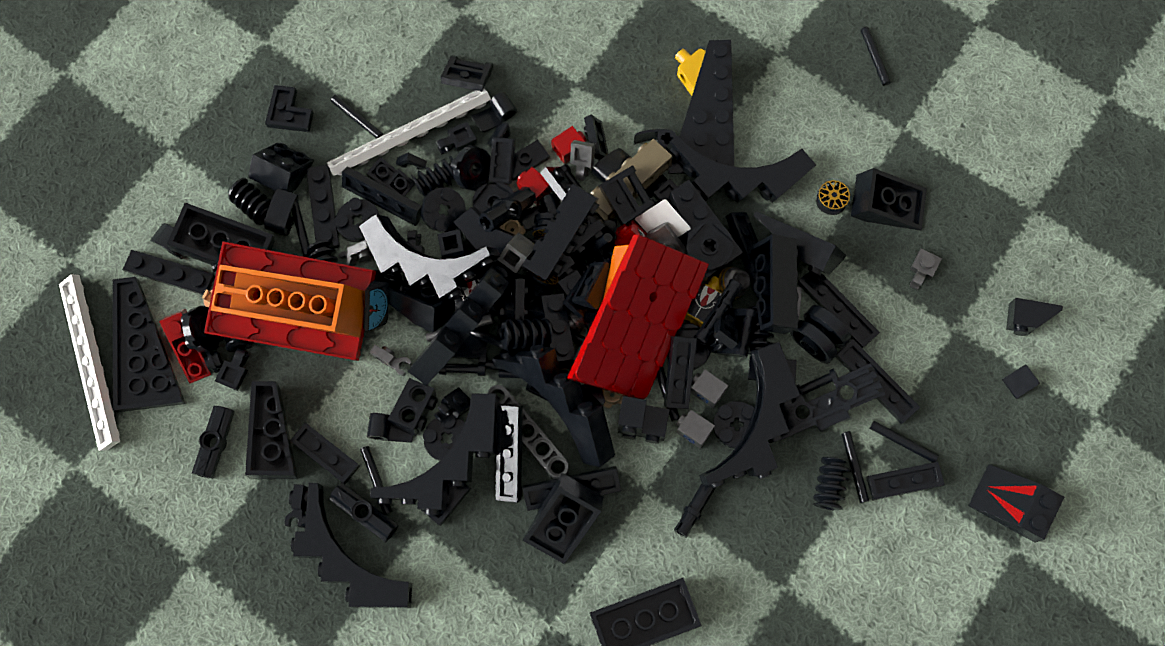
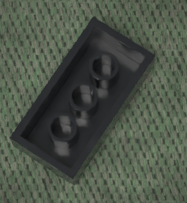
(201, 234)
(647, 617)

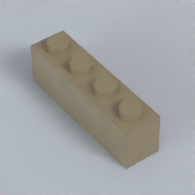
(649, 163)

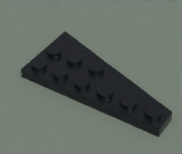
(710, 111)
(140, 363)

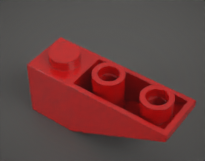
(189, 359)

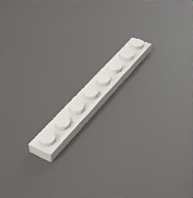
(401, 135)
(89, 363)

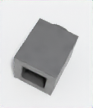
(516, 252)
(708, 388)
(694, 428)

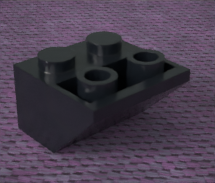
(279, 167)

